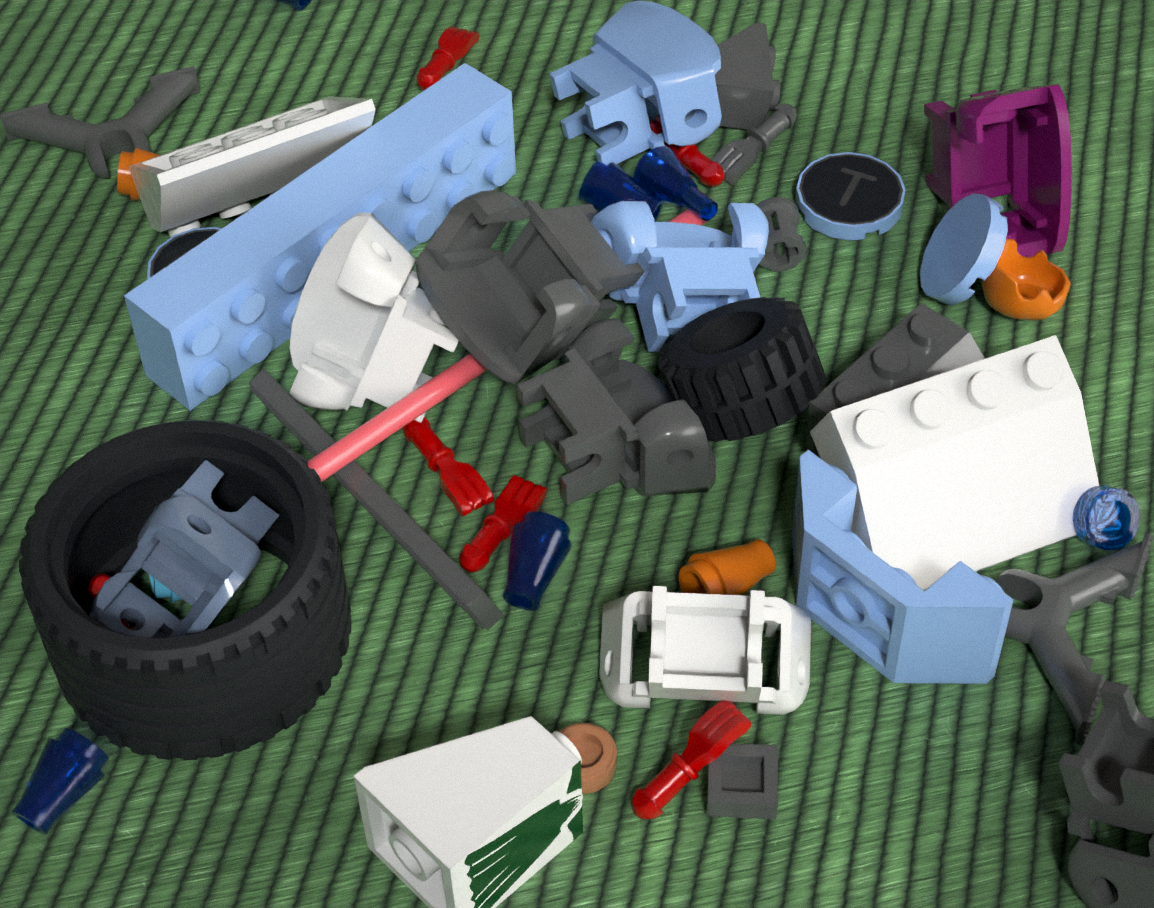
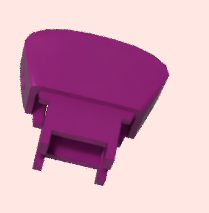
(1011, 146)

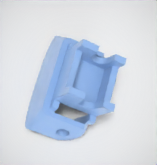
(639, 55)
(684, 264)

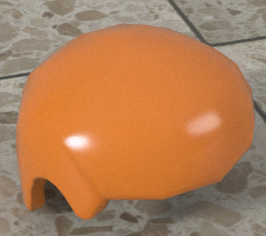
(1025, 285)

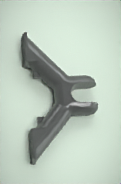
(109, 137)
(1046, 623)

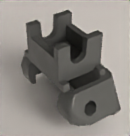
(615, 422)
(1114, 786)

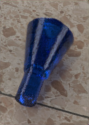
(668, 179)

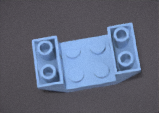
(879, 610)

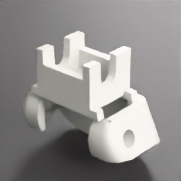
(363, 322)
(705, 649)

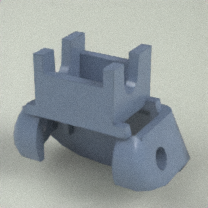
(193, 553)

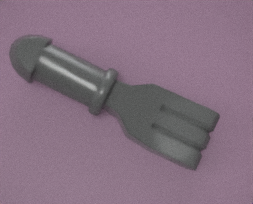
(742, 154)

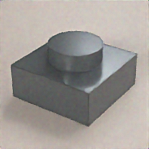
(744, 782)

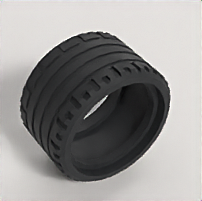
(204, 688)

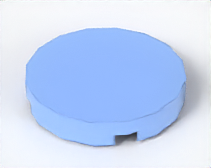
(963, 249)

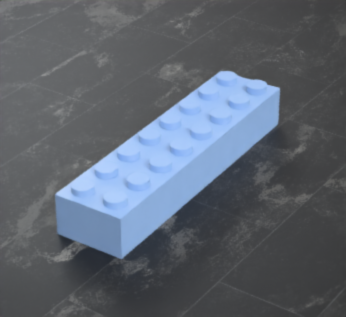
(241, 287)

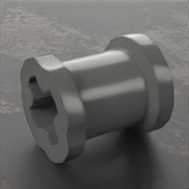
(786, 232)

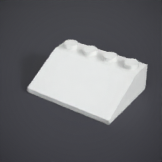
(245, 162)
(966, 462)

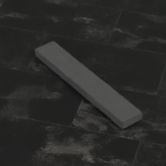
(380, 505)

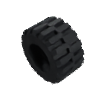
(744, 367)

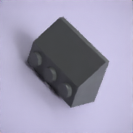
(910, 352)

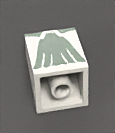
(474, 812)

